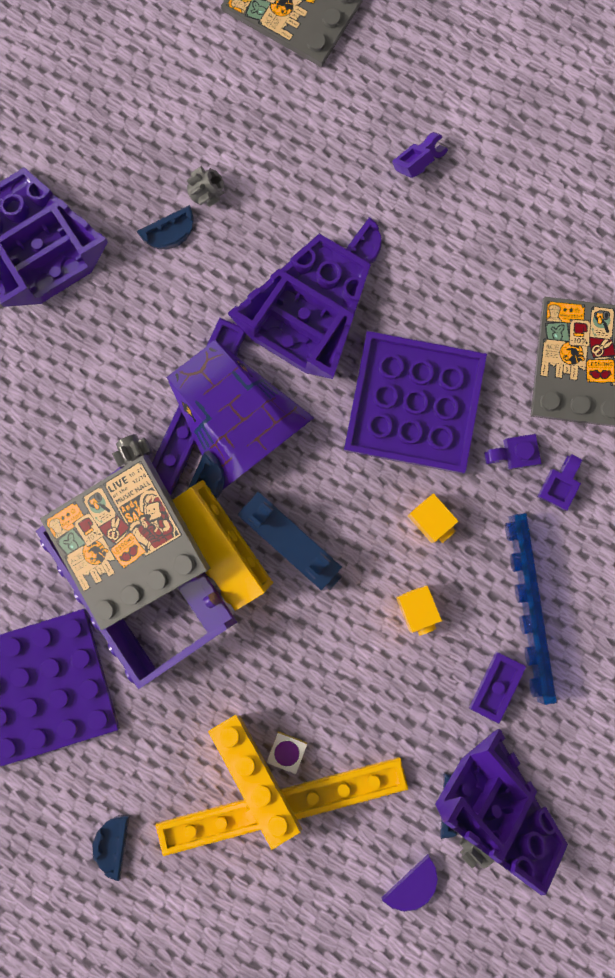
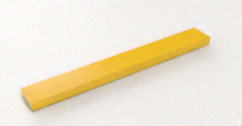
(304, 799)

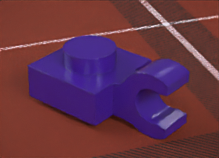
(418, 157)
(518, 452)
(560, 486)

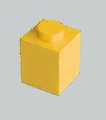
(433, 519)
(419, 610)

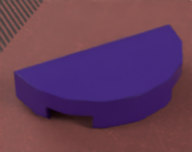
(367, 242)
(414, 888)

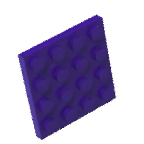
(415, 402)
(51, 688)

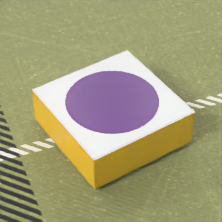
(287, 752)

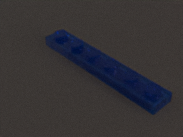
(532, 621)

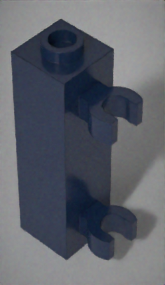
(291, 542)

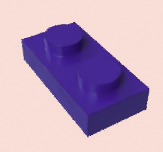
(497, 687)

